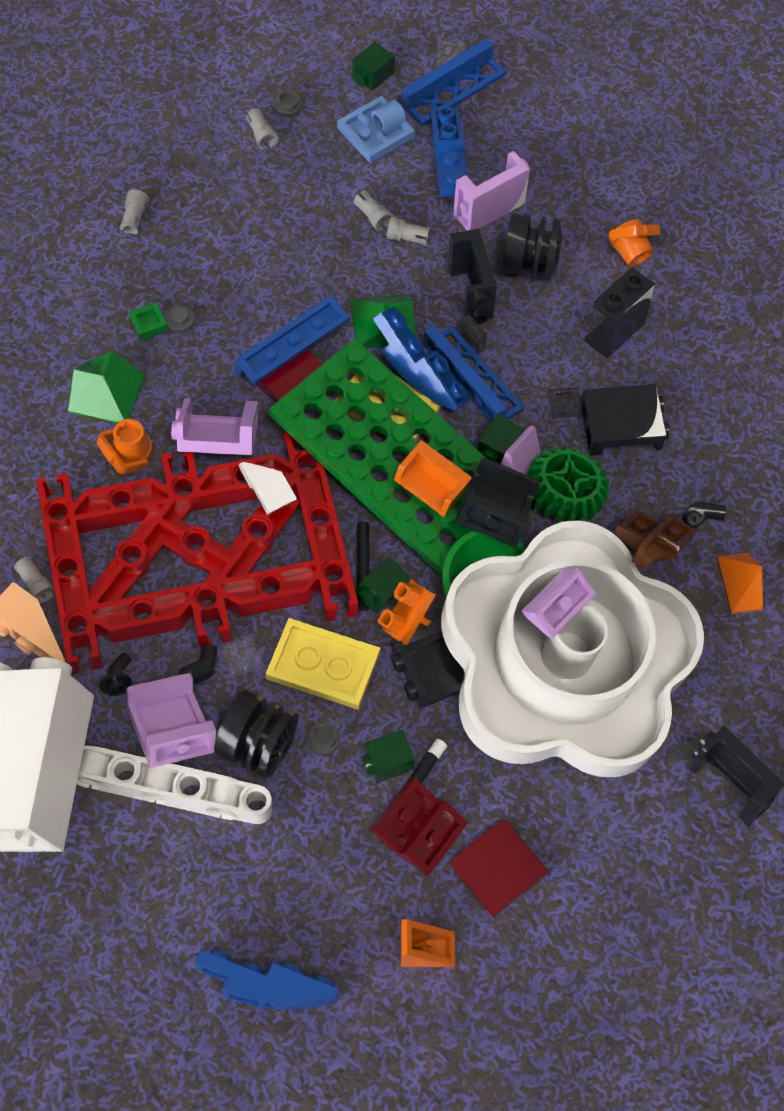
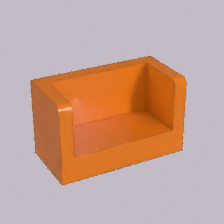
(432, 478)

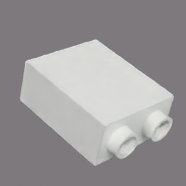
(40, 753)

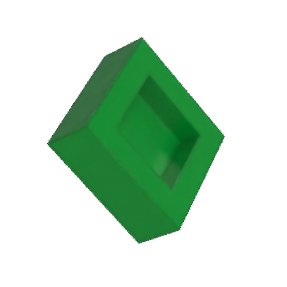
(148, 321)

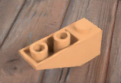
(25, 621)

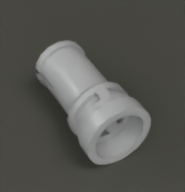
(262, 131)
(135, 206)
(375, 212)
(399, 229)
(34, 580)

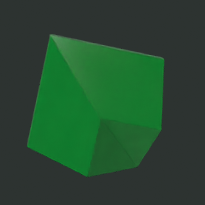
(367, 308)
(105, 388)

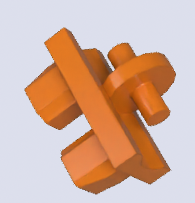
(408, 612)

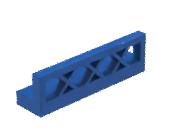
(450, 74)
(291, 340)
(476, 389)

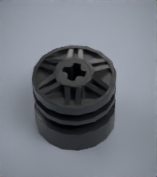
(531, 246)
(251, 731)

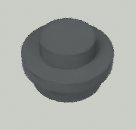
(287, 103)
(180, 319)
(323, 738)

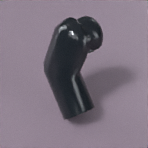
(701, 512)
(204, 667)

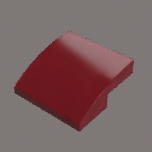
(289, 376)
(418, 826)
(499, 867)

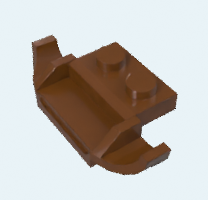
(653, 539)

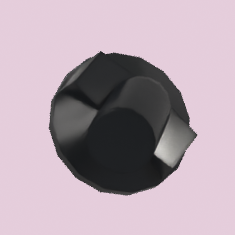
(116, 681)

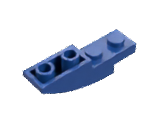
(448, 148)
(424, 372)
(280, 989)

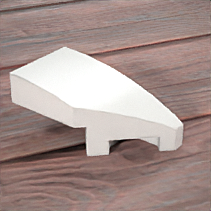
(268, 485)

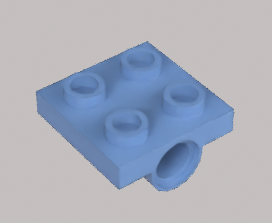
(376, 128)

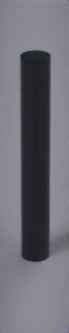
(362, 557)

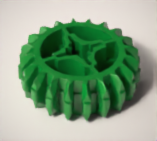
(571, 478)

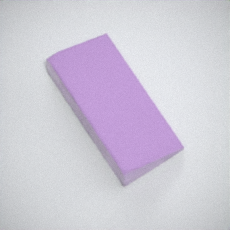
(522, 451)
(559, 601)

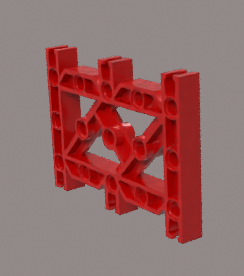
(162, 514)

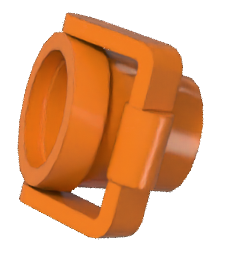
(632, 241)
(129, 448)

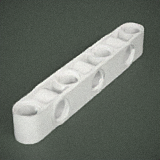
(166, 783)

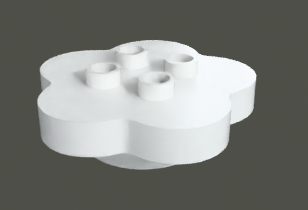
(595, 687)

